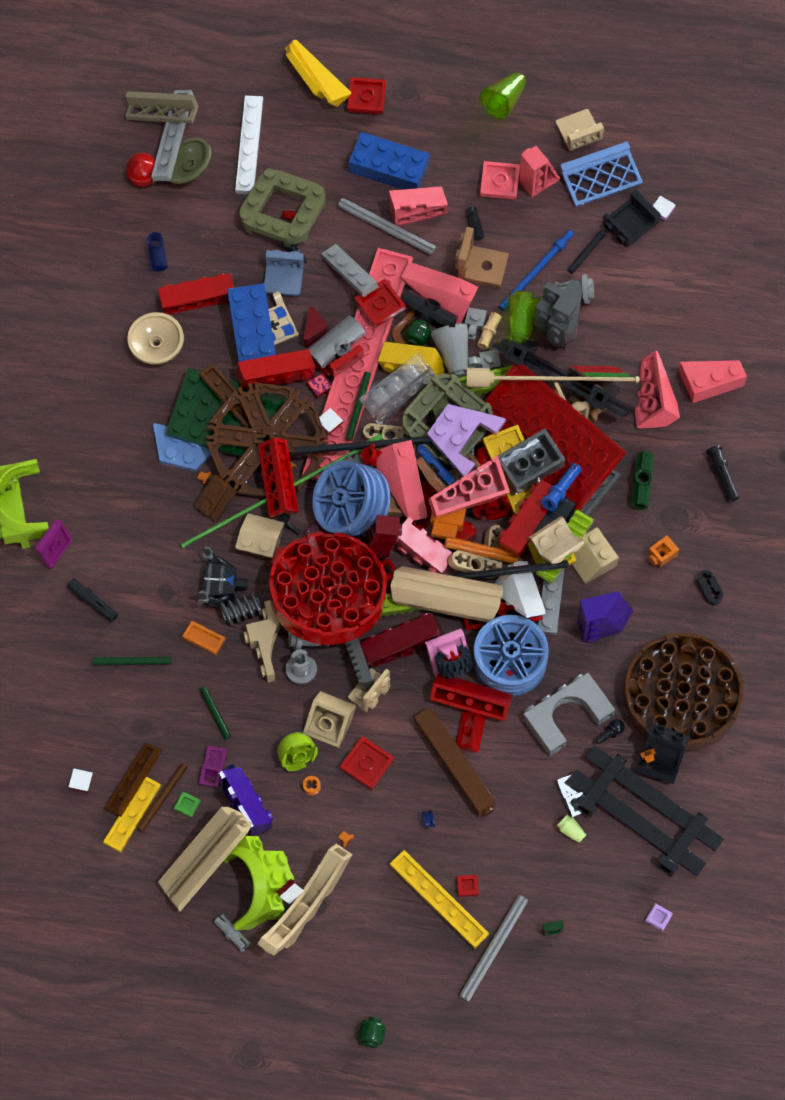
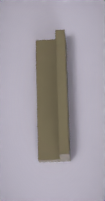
(163, 103)

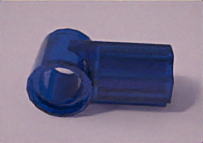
(157, 252)

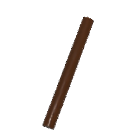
(162, 797)

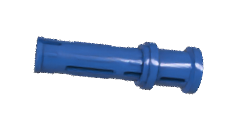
(558, 492)

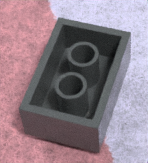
(531, 461)

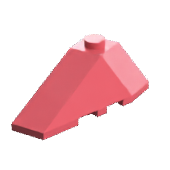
(451, 292)

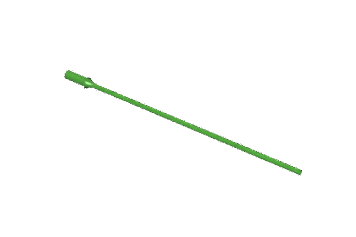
(378, 437)

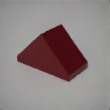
(315, 327)

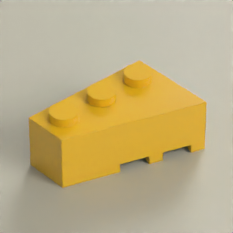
(396, 354)

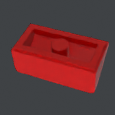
(470, 731)

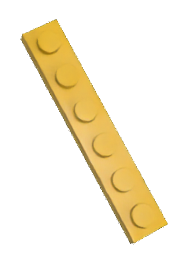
(439, 899)

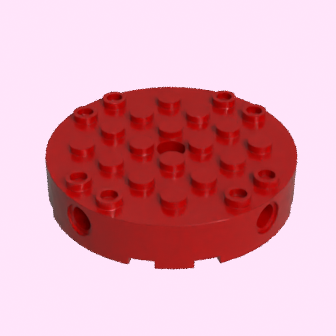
(327, 588)

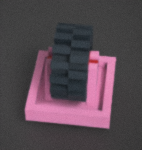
(449, 654)

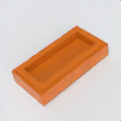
(203, 638)

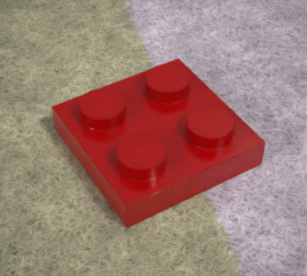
(366, 95)
(380, 303)
(367, 763)

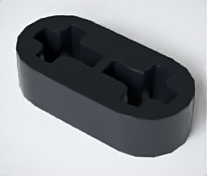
(713, 585)

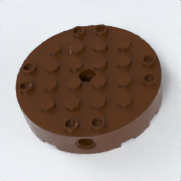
(688, 664)

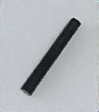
(584, 254)

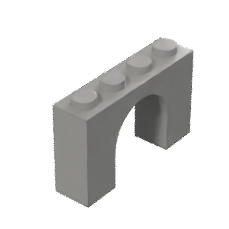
(582, 692)

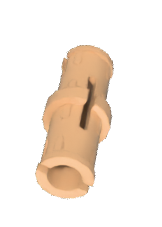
(489, 330)

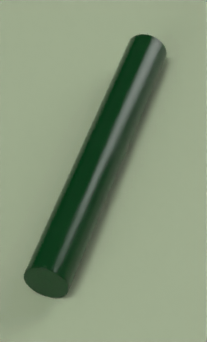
(215, 712)

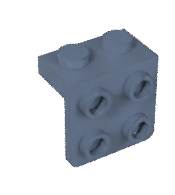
(284, 272)

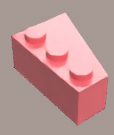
(536, 171)
(711, 378)
(423, 548)

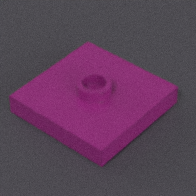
(53, 544)

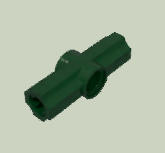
(642, 489)

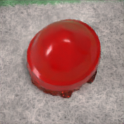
(140, 170)

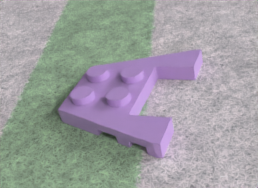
(455, 429)

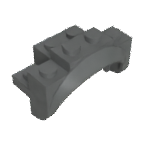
(559, 313)

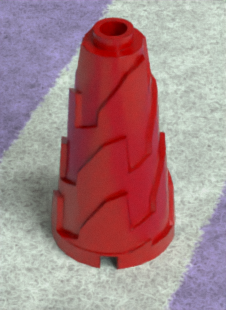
(495, 508)

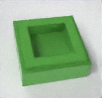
(187, 805)

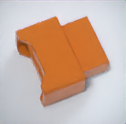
(448, 524)

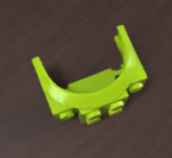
(12, 517)
(269, 874)

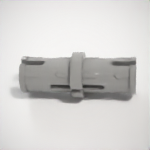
(231, 933)

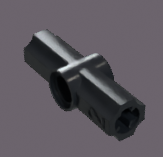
(429, 310)

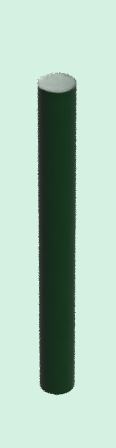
(358, 406)
(132, 661)

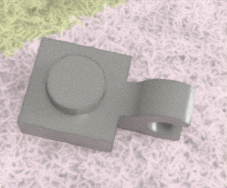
(475, 320)
(486, 359)

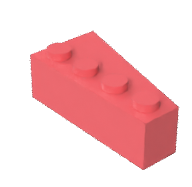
(476, 488)

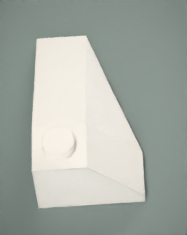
(521, 592)

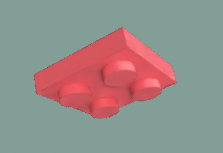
(500, 180)

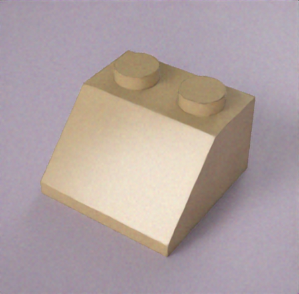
(259, 536)
(594, 557)
(329, 719)

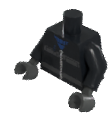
(219, 580)

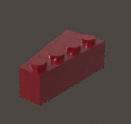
(401, 640)

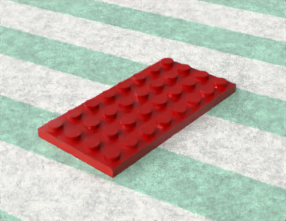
(538, 407)

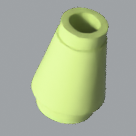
(571, 828)

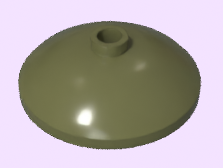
(191, 160)

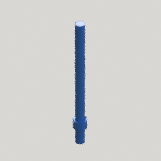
(558, 245)

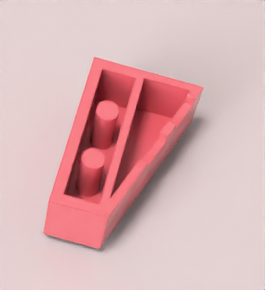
(416, 204)

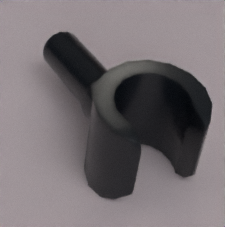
(285, 518)

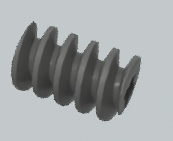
(240, 608)

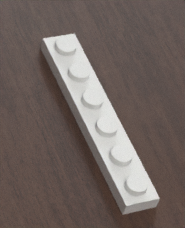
(249, 144)

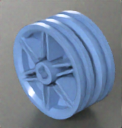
(343, 504)
(525, 633)

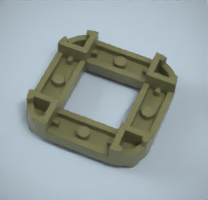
(288, 233)
(459, 394)

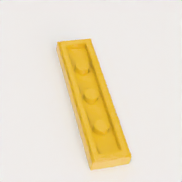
(125, 825)

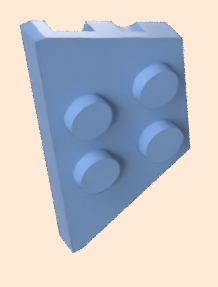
(179, 453)

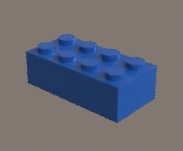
(388, 162)
(251, 322)

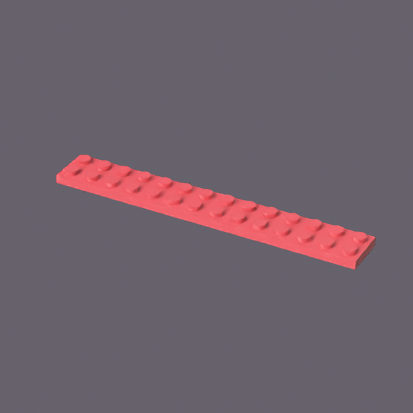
(346, 385)

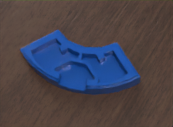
(432, 460)

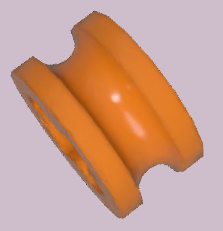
(311, 791)

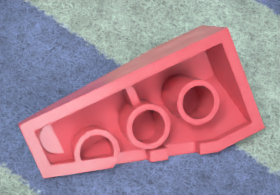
(656, 398)
(401, 472)

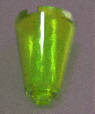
(503, 95)
(521, 314)

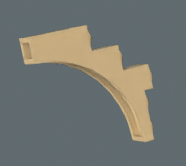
(305, 906)

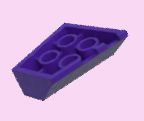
(603, 616)
(242, 798)

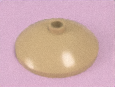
(153, 329)

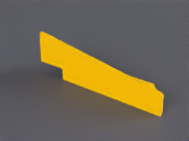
(315, 75)

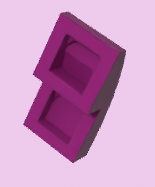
(212, 765)

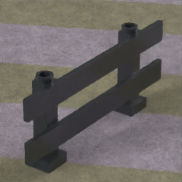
(596, 395)
(676, 850)

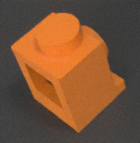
(666, 547)

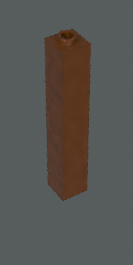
(455, 762)

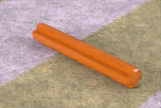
(479, 549)

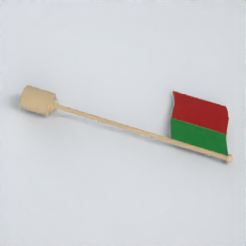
(483, 377)

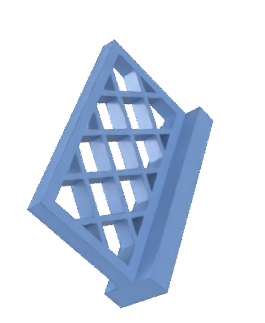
(591, 162)

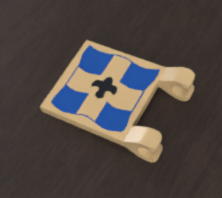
(281, 322)

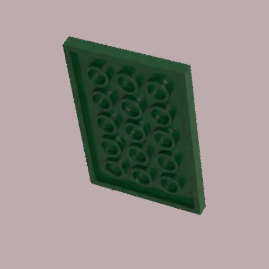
(197, 407)

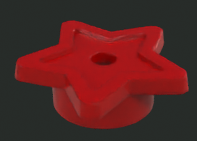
(365, 455)

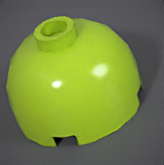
(295, 751)

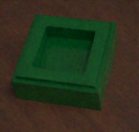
(553, 928)

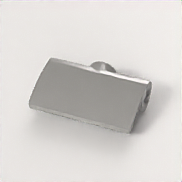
(336, 341)

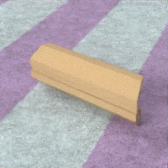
(446, 594)
(204, 855)

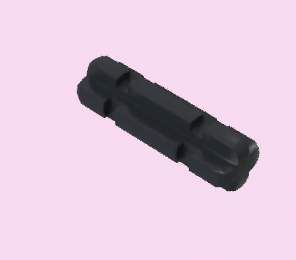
(475, 223)

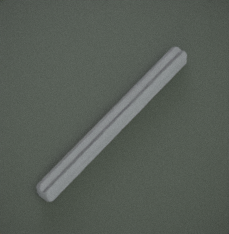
(386, 226)
(493, 948)

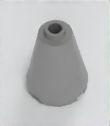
(453, 347)

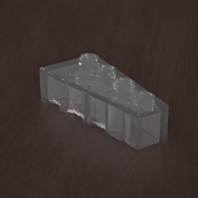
(397, 388)

